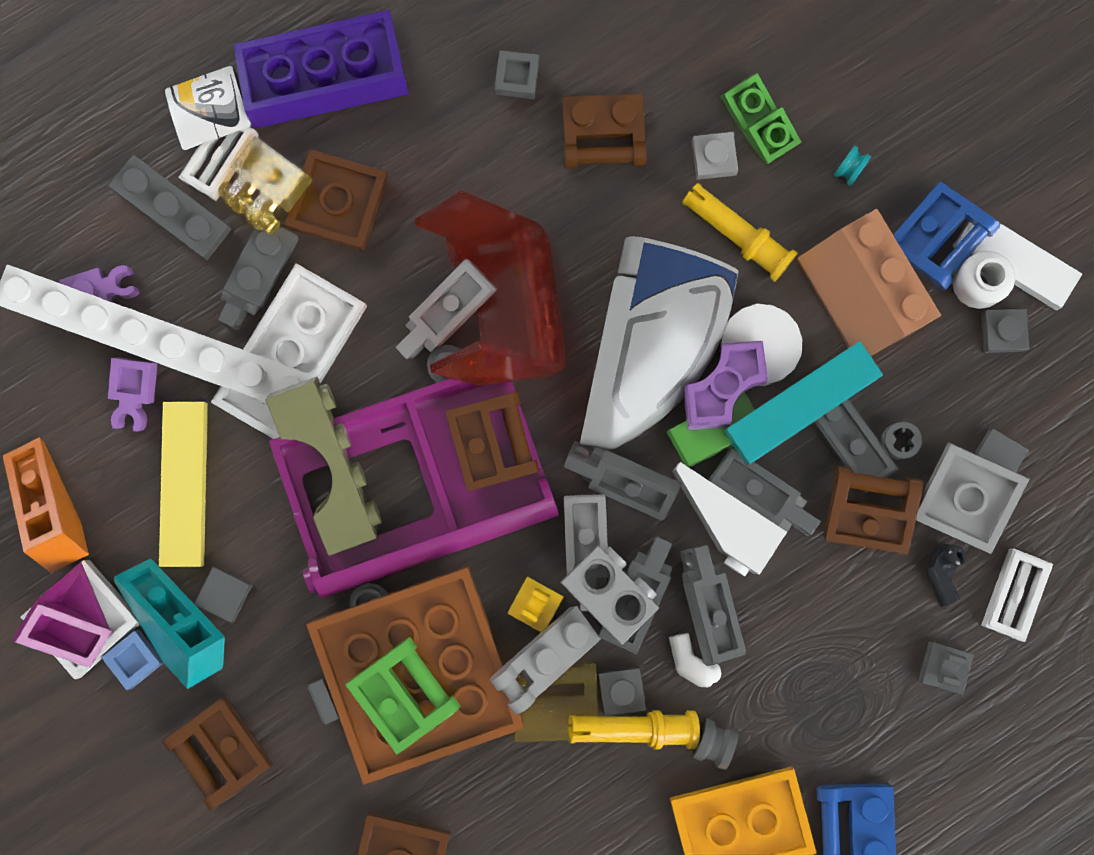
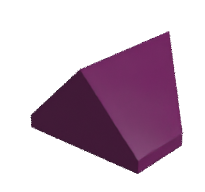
(66, 621)

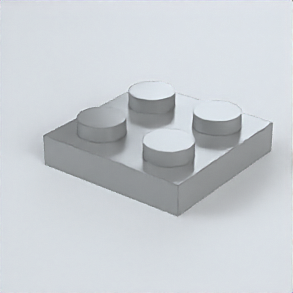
(970, 497)

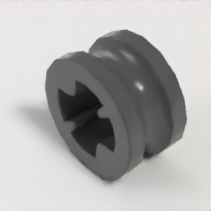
(913, 442)

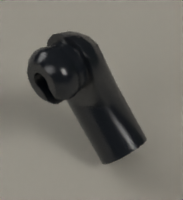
(941, 570)

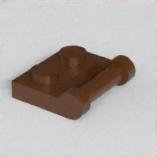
(604, 118)
(478, 445)
(870, 523)
(227, 744)

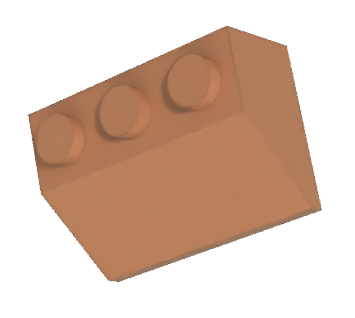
(868, 284)

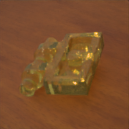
(273, 175)

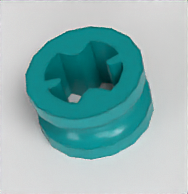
(852, 165)

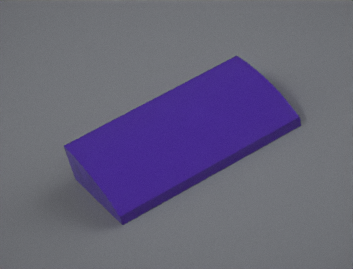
(320, 69)

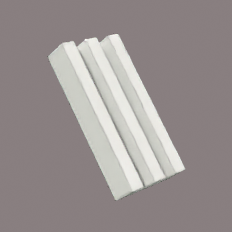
(225, 173)
(1001, 589)

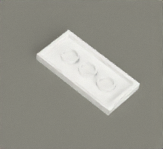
(301, 330)

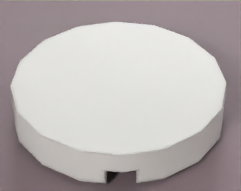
(777, 331)

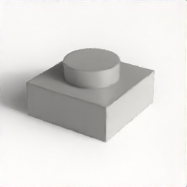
(714, 155)

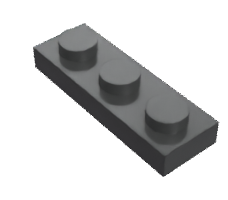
(170, 207)

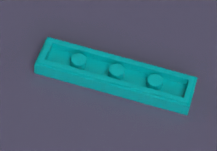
(803, 403)

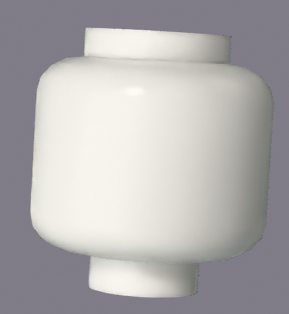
(984, 279)

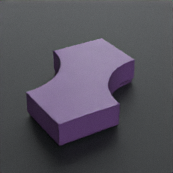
(712, 399)

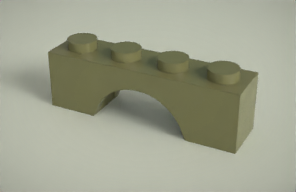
(305, 415)

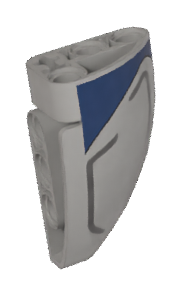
(656, 337)

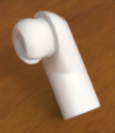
(691, 666)

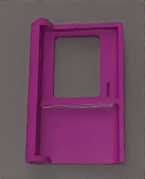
(458, 515)

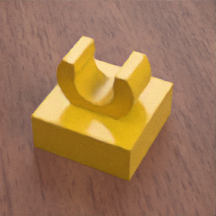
(535, 604)

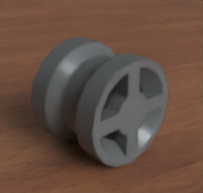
(716, 744)

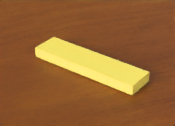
(183, 484)

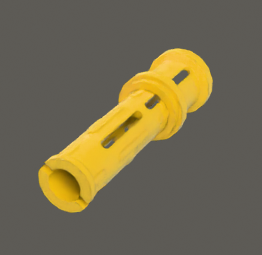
(753, 242)
(654, 729)

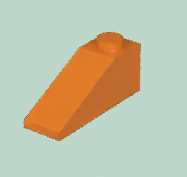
(43, 508)

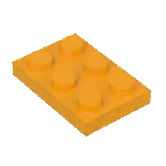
(745, 817)

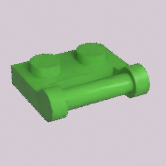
(392, 705)

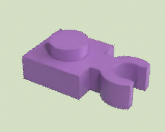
(104, 287)
(131, 384)

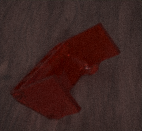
(522, 317)

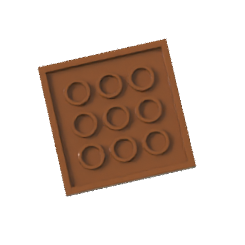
(454, 644)

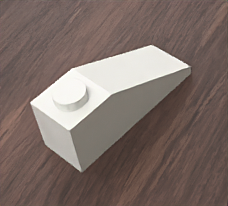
(733, 526)

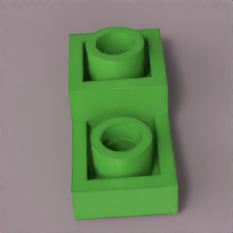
(759, 119)
(701, 444)

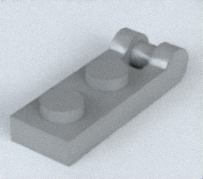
(545, 659)

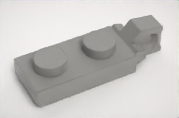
(446, 309)
(583, 532)

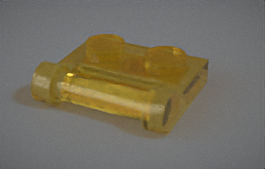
(549, 715)

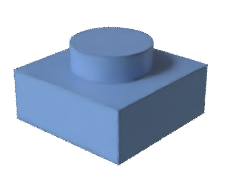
(132, 659)

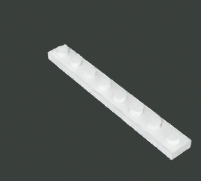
(144, 335)

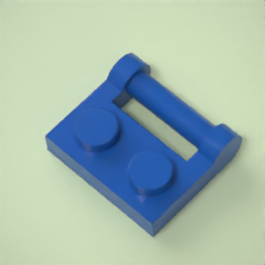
(934, 224)
(869, 817)

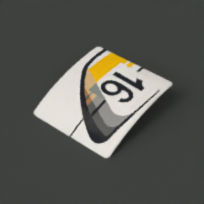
(207, 108)

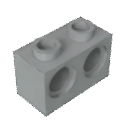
(602, 601)

